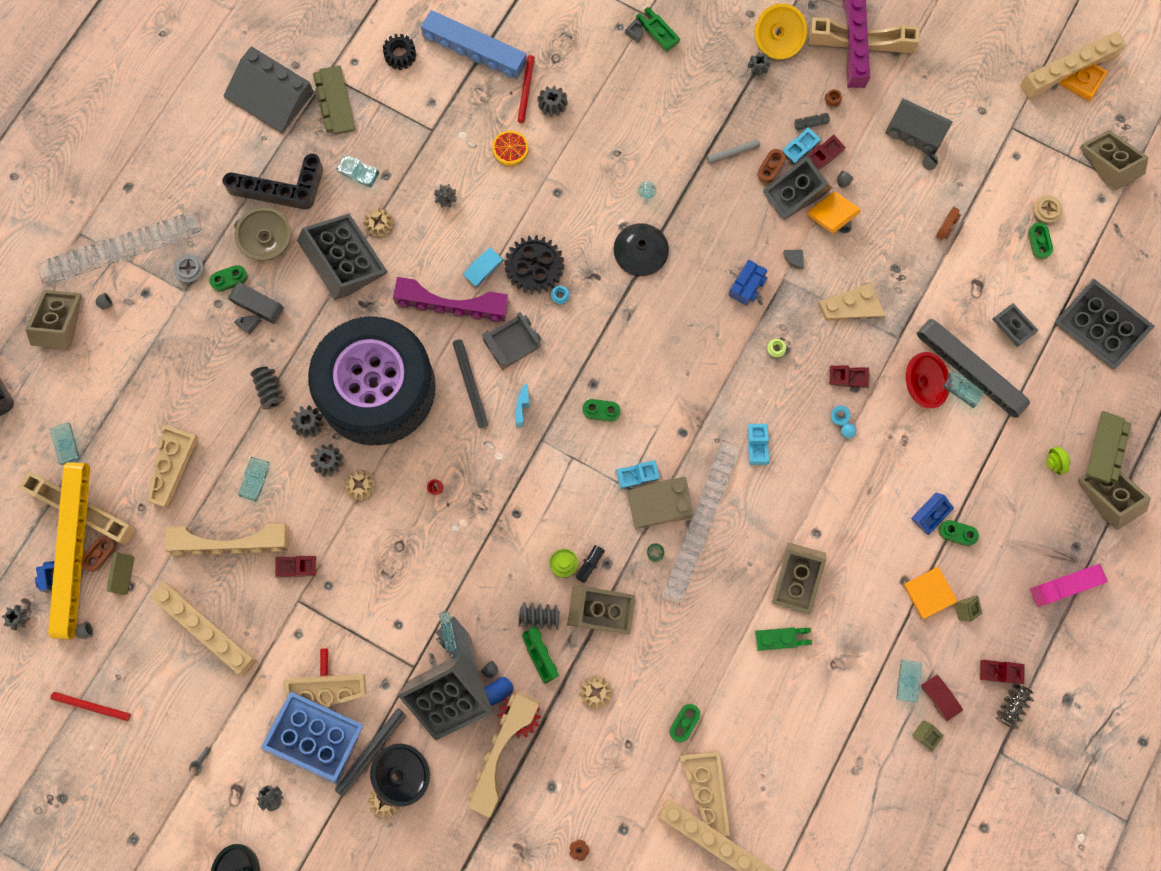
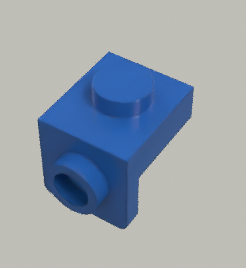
(44, 577)

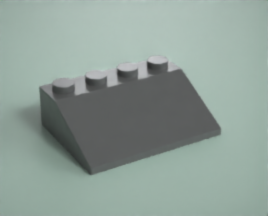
(268, 90)
(341, 255)
(1104, 323)
(447, 697)

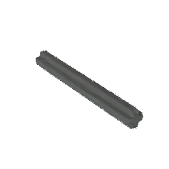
(470, 383)
(370, 752)

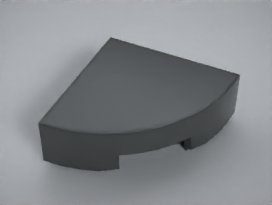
(634, 30)
(795, 258)
(248, 323)

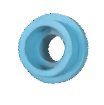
(560, 289)

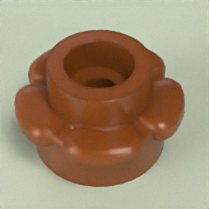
(833, 94)
(579, 855)

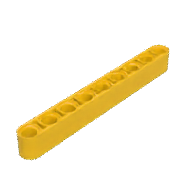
(69, 551)

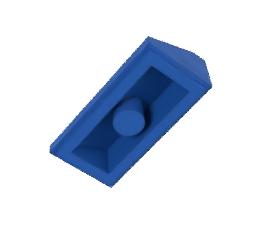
(932, 513)

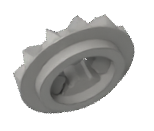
(182, 264)

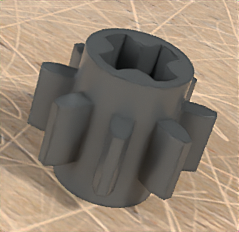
(759, 64)
(440, 195)
(14, 623)
(270, 798)

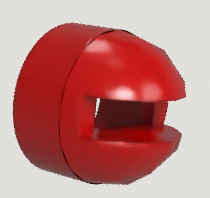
(432, 488)

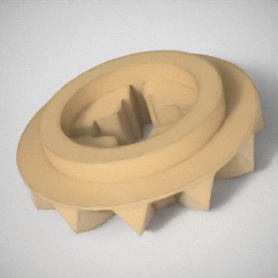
(1054, 206)
(381, 229)
(359, 494)
(605, 694)
(385, 811)

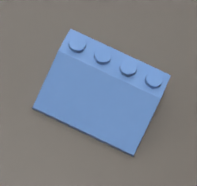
(312, 738)

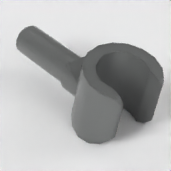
(198, 763)

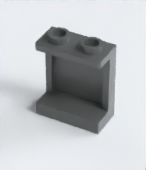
(512, 341)

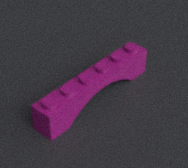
(858, 49)
(489, 306)

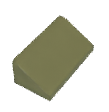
(120, 573)

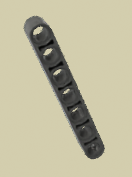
(973, 368)

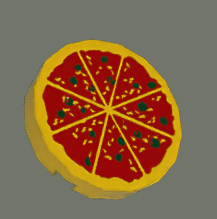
(510, 148)

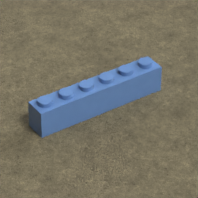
(473, 44)

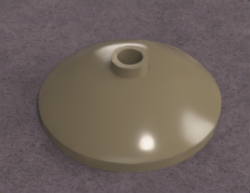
(263, 223)

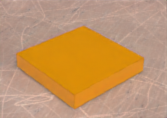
(1085, 81)
(833, 212)
(930, 593)

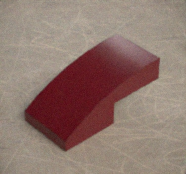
(826, 152)
(849, 377)
(295, 566)
(1002, 671)
(942, 698)

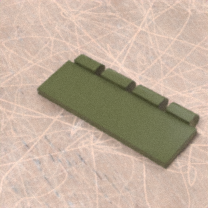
(333, 100)
(1108, 448)

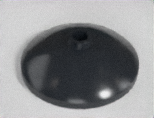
(637, 259)
(410, 770)
(236, 858)

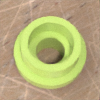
(779, 343)

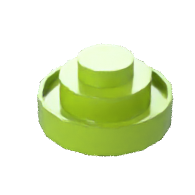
(1058, 460)
(563, 563)

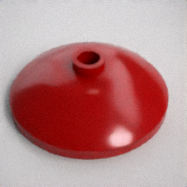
(925, 380)

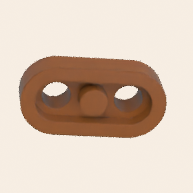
(771, 167)
(945, 229)
(98, 552)

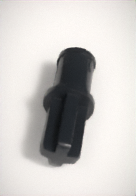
(590, 563)

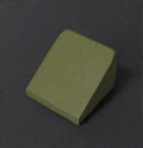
(968, 608)
(928, 735)

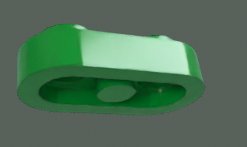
(1040, 242)
(227, 277)
(601, 412)
(959, 533)
(684, 723)

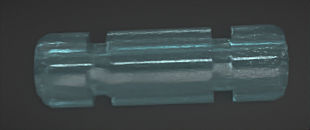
(447, 631)

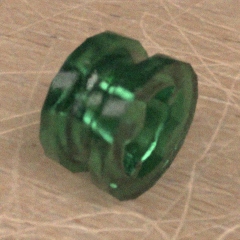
(653, 558)

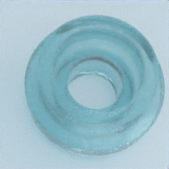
(647, 190)

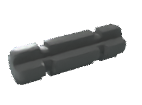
(811, 121)

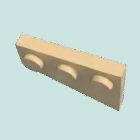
(855, 303)

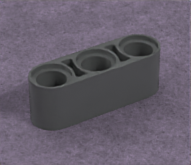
(256, 302)

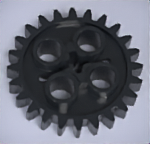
(540, 250)

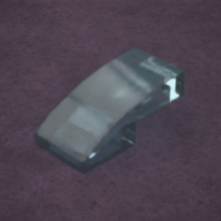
(357, 171)
(254, 479)

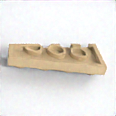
(172, 459)
(328, 689)
(707, 784)

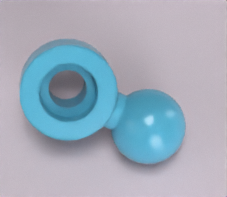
(848, 430)

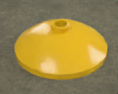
(792, 31)

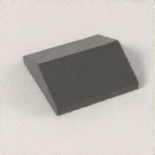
(1015, 324)

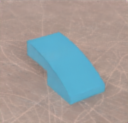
(801, 145)
(483, 266)
(522, 402)
(758, 444)
(637, 474)

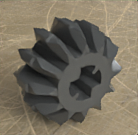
(552, 101)
(305, 428)
(334, 460)

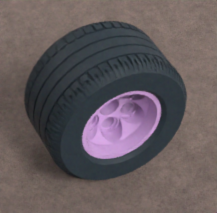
(357, 346)

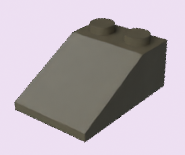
(1115, 159)
(54, 319)
(1118, 501)
(660, 503)
(799, 578)
(601, 610)

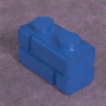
(747, 283)

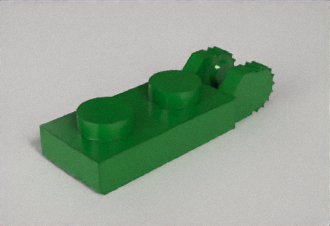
(658, 29)
(780, 638)
(539, 655)

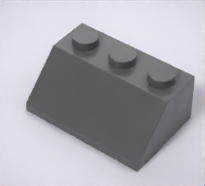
(918, 127)

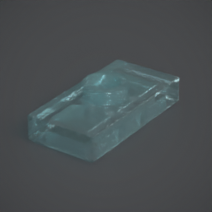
(963, 389)
(64, 443)
(909, 681)

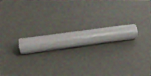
(732, 151)

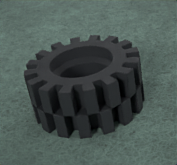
(399, 42)

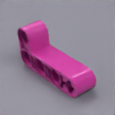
(1068, 585)

